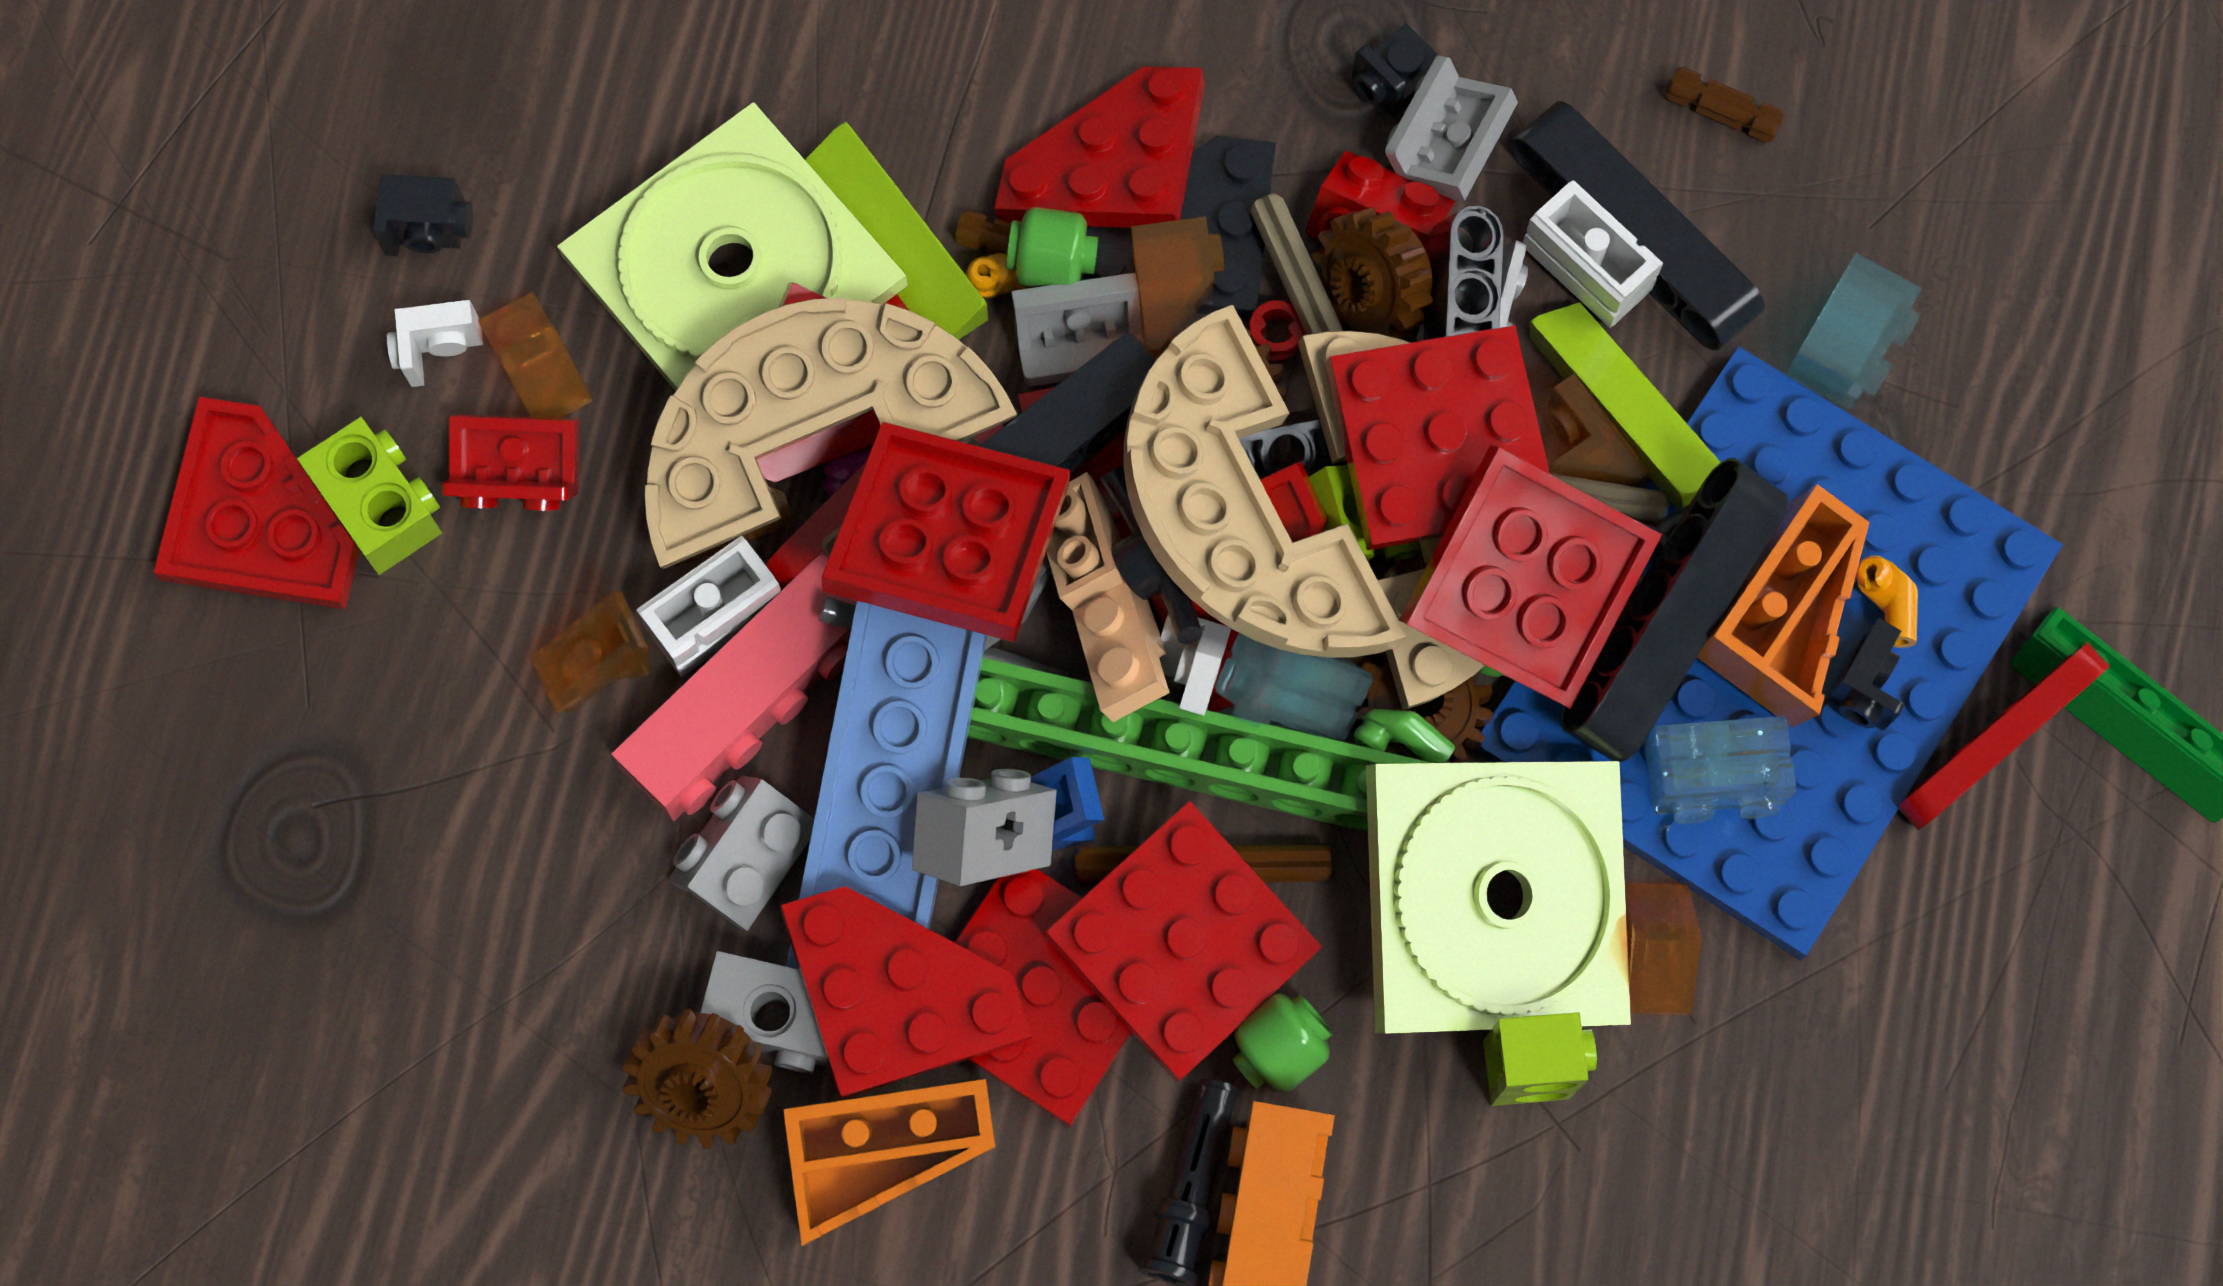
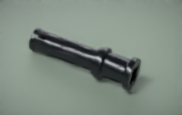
(1184, 1213)

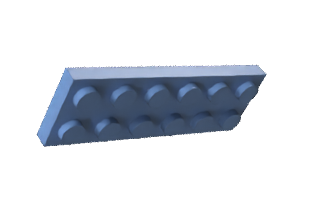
(892, 735)

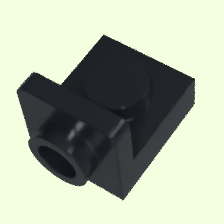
(1392, 69)
(1864, 675)

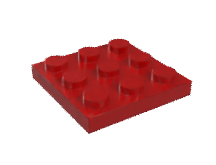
(1422, 422)
(946, 531)
(1530, 576)
(1182, 941)
(1070, 1025)

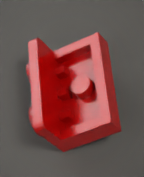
(1364, 183)
(513, 460)

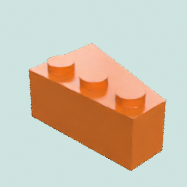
(1789, 608)
(879, 1146)
(1275, 1197)

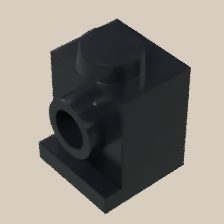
(421, 214)

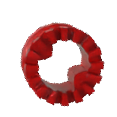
(1285, 312)

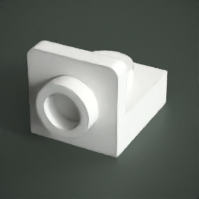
(435, 329)
(1195, 663)

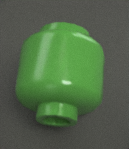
(1050, 248)
(1282, 1043)

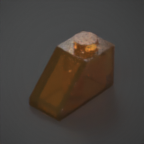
(1173, 275)

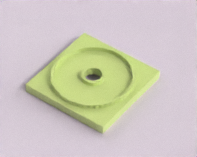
(734, 186)
(1431, 854)

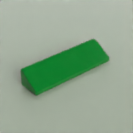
(2134, 714)

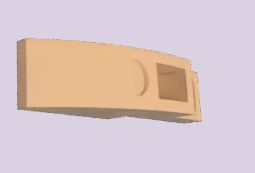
(1112, 621)

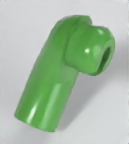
(1405, 728)

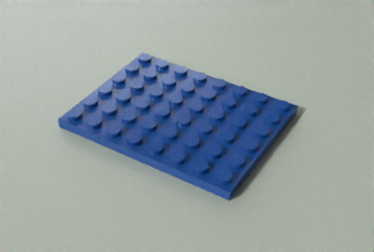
(1972, 581)

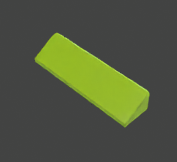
(935, 281)
(1645, 419)

